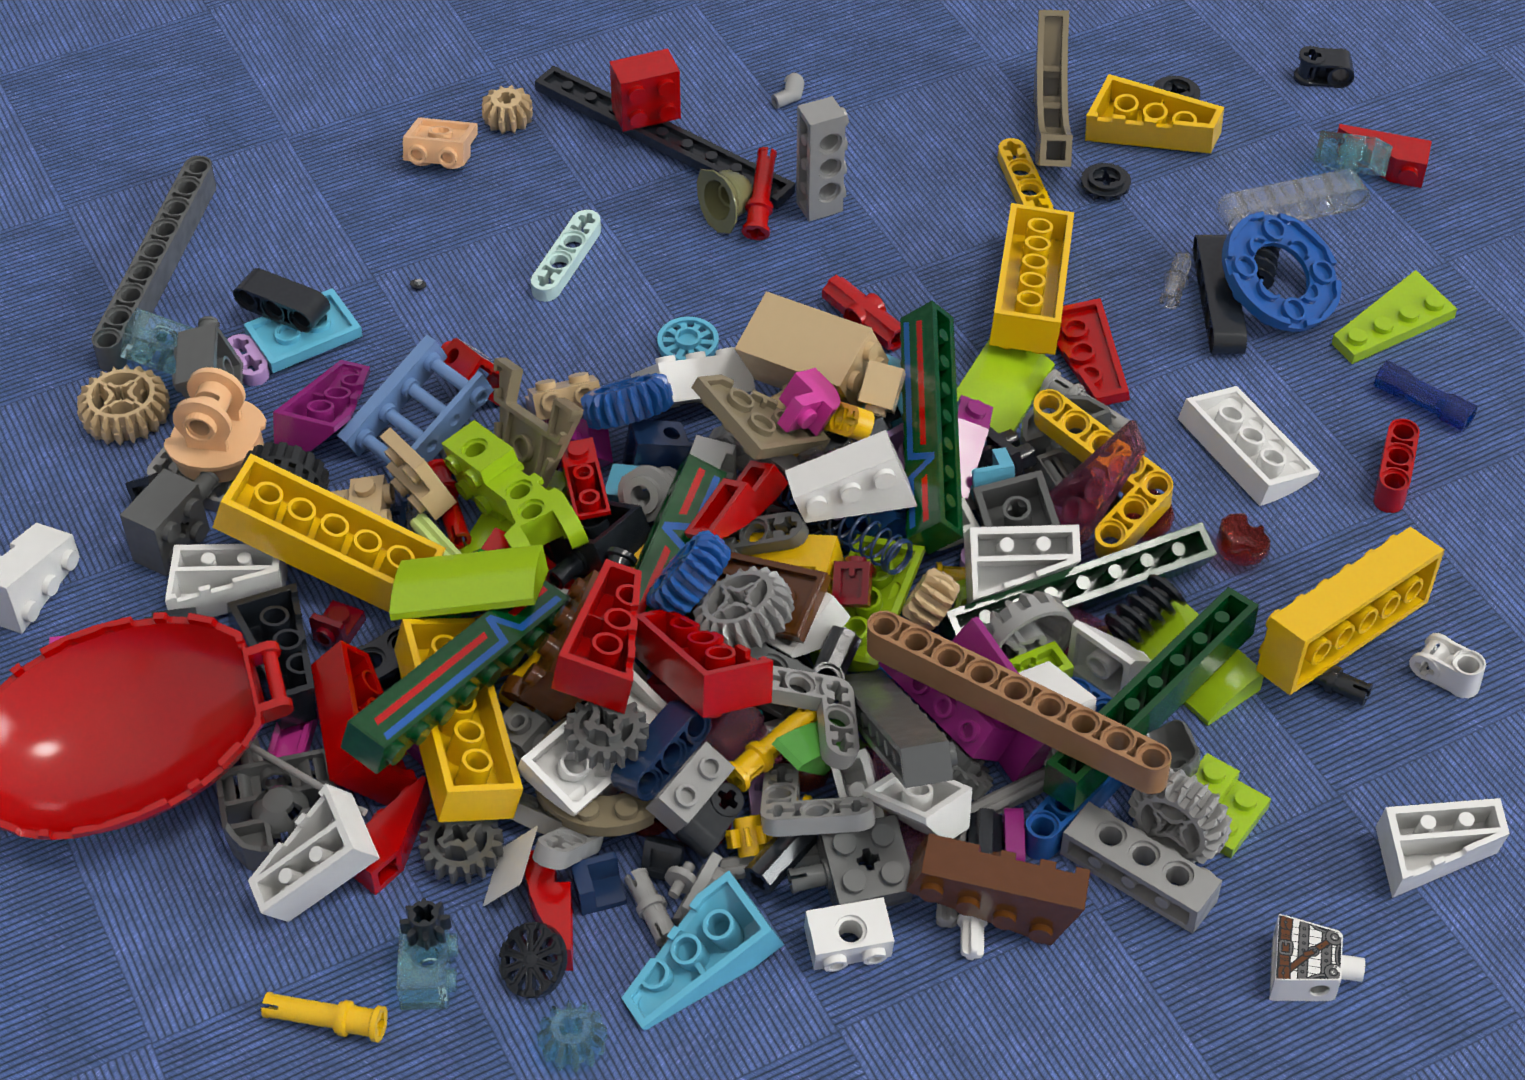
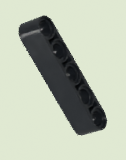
(1221, 311)

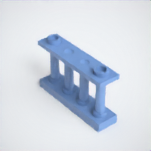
(405, 384)

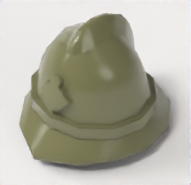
(722, 197)

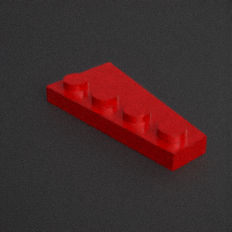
(1091, 351)

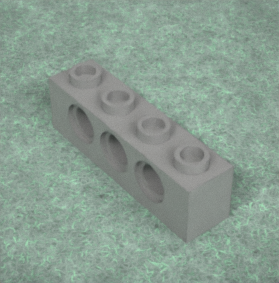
(821, 158)
(1151, 885)

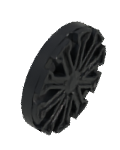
(533, 960)

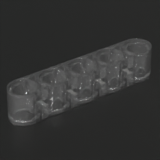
(1299, 198)

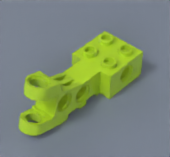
(495, 481)

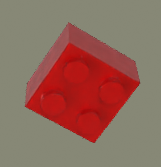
(645, 89)

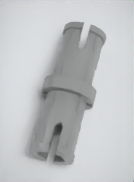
(650, 905)

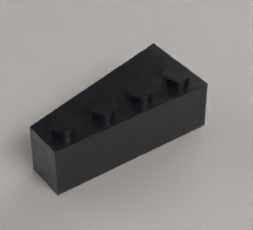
(278, 618)

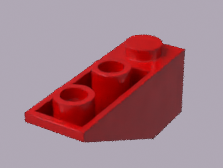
(584, 480)
(394, 834)

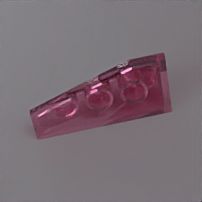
(1096, 482)

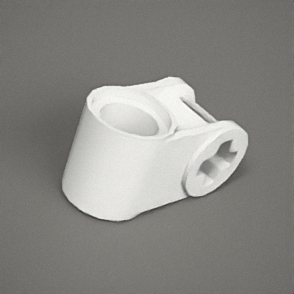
(1450, 666)

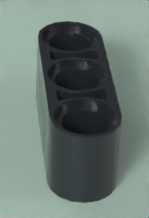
(281, 300)

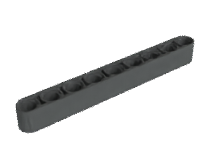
(156, 257)

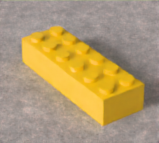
(1032, 279)
(318, 531)
(1348, 610)
(471, 755)

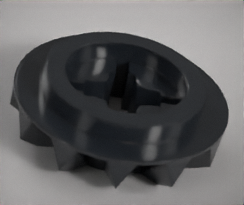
(1179, 85)
(1117, 178)

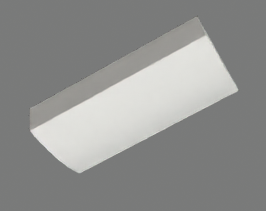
(1247, 444)
(572, 783)

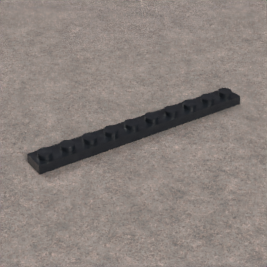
(662, 137)

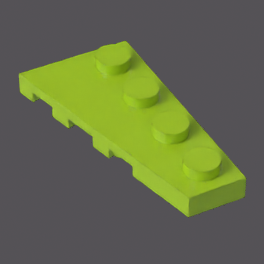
(1395, 317)

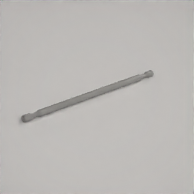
(292, 770)

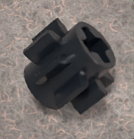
(425, 924)

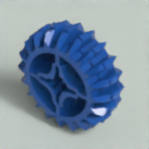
(627, 401)
(689, 574)

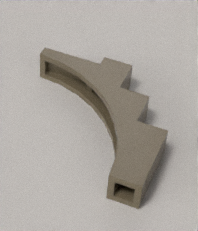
(1051, 90)

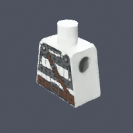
(1309, 962)

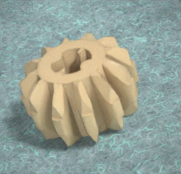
(507, 109)
(931, 599)

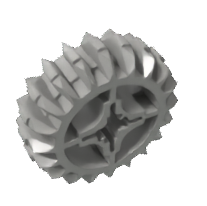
(746, 607)
(1183, 817)

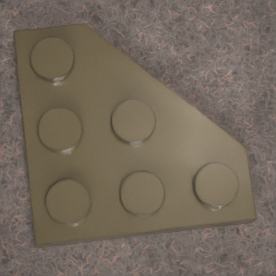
(753, 419)

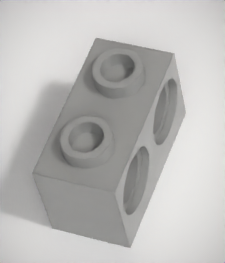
(690, 788)

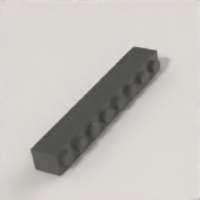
(900, 731)

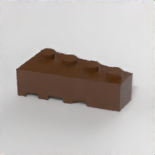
(540, 675)
(998, 888)

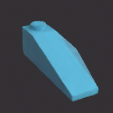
(708, 949)

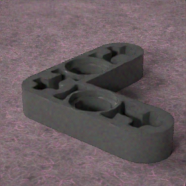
(771, 540)

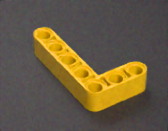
(1136, 488)

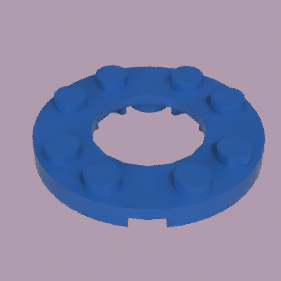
(1307, 247)

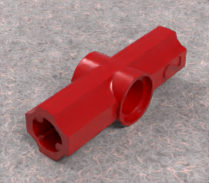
(863, 309)

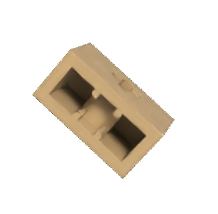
(881, 388)

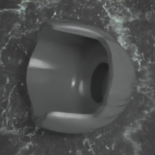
(1182, 745)

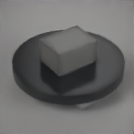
(418, 284)

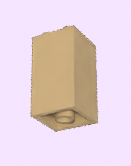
(797, 337)

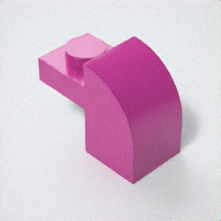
(809, 402)

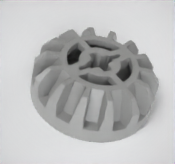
(1031, 623)

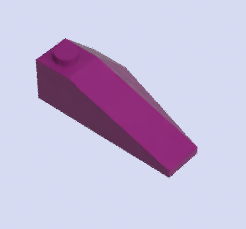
(320, 406)

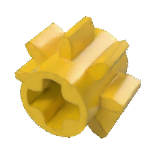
(747, 836)

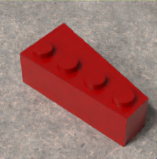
(601, 644)
(700, 665)
(343, 687)

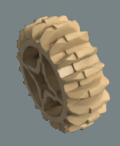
(123, 405)

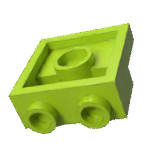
(1244, 803)

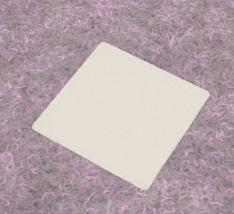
(510, 866)

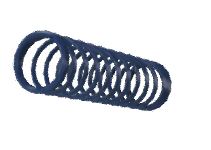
(889, 556)

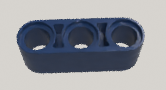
(671, 741)

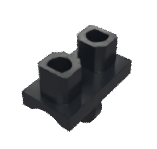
(1022, 455)

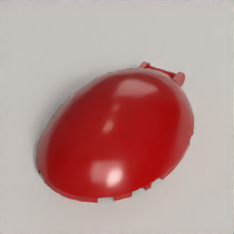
(129, 722)

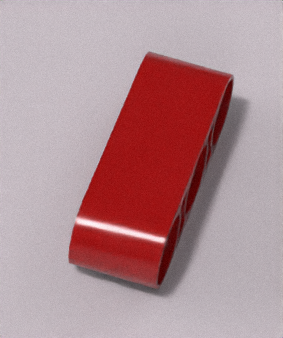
(1396, 465)

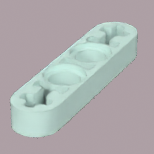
(571, 256)

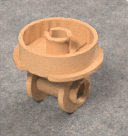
(214, 426)

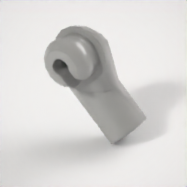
(792, 92)

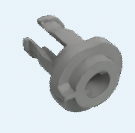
(642, 477)

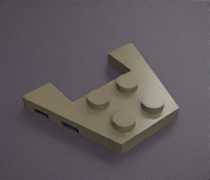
(535, 443)

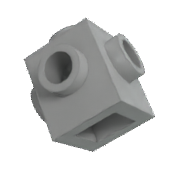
(525, 728)

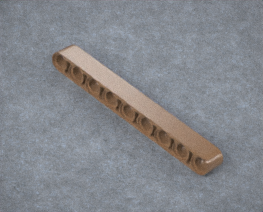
(1019, 702)

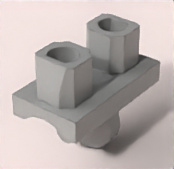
(684, 881)

